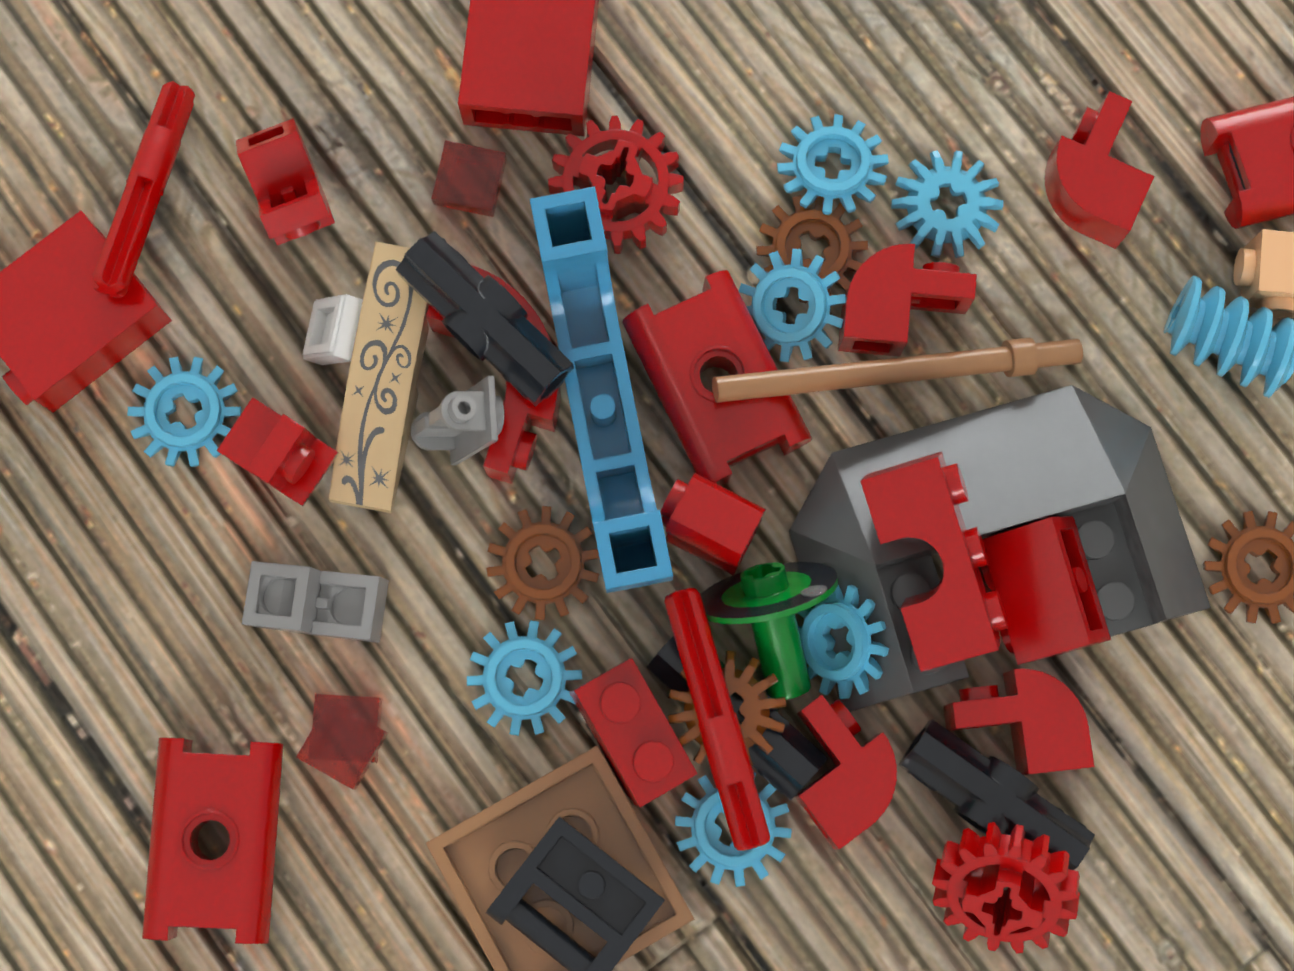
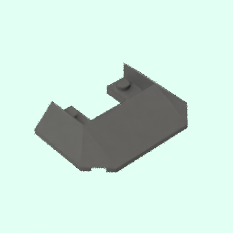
(1019, 466)

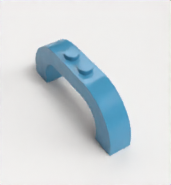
(600, 390)

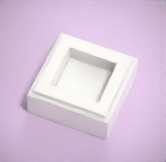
(332, 330)

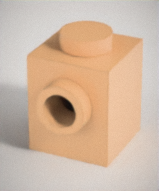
(1267, 272)

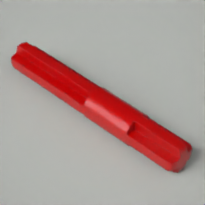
(143, 190)
(717, 720)

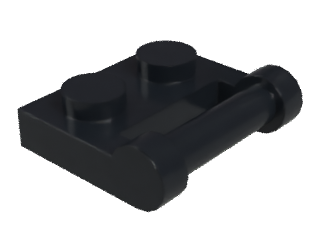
(586, 885)

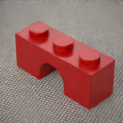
(923, 503)

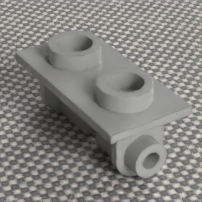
(462, 422)

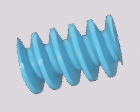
(1232, 335)

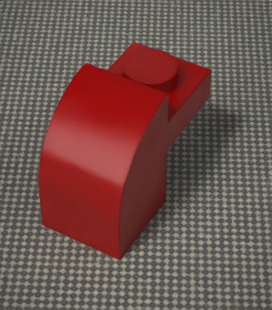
(284, 182)
(1087, 185)
(887, 289)
(278, 451)
(1043, 717)
(860, 783)

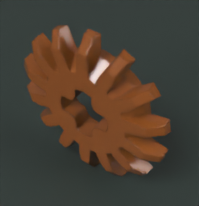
(818, 226)
(547, 537)
(1234, 569)
(754, 708)

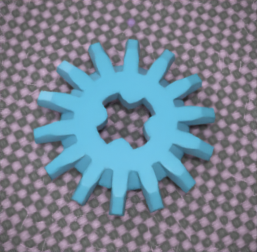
(815, 148)
(933, 223)
(811, 288)
(160, 404)
(818, 643)
(514, 653)
(706, 835)

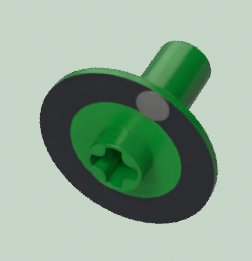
(768, 599)

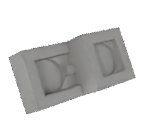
(315, 601)

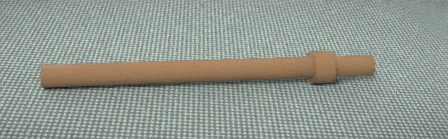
(1013, 358)

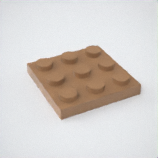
(493, 844)

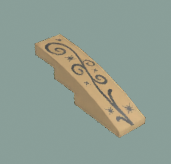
(380, 387)

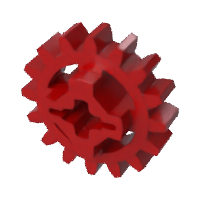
(638, 194)
(1038, 896)

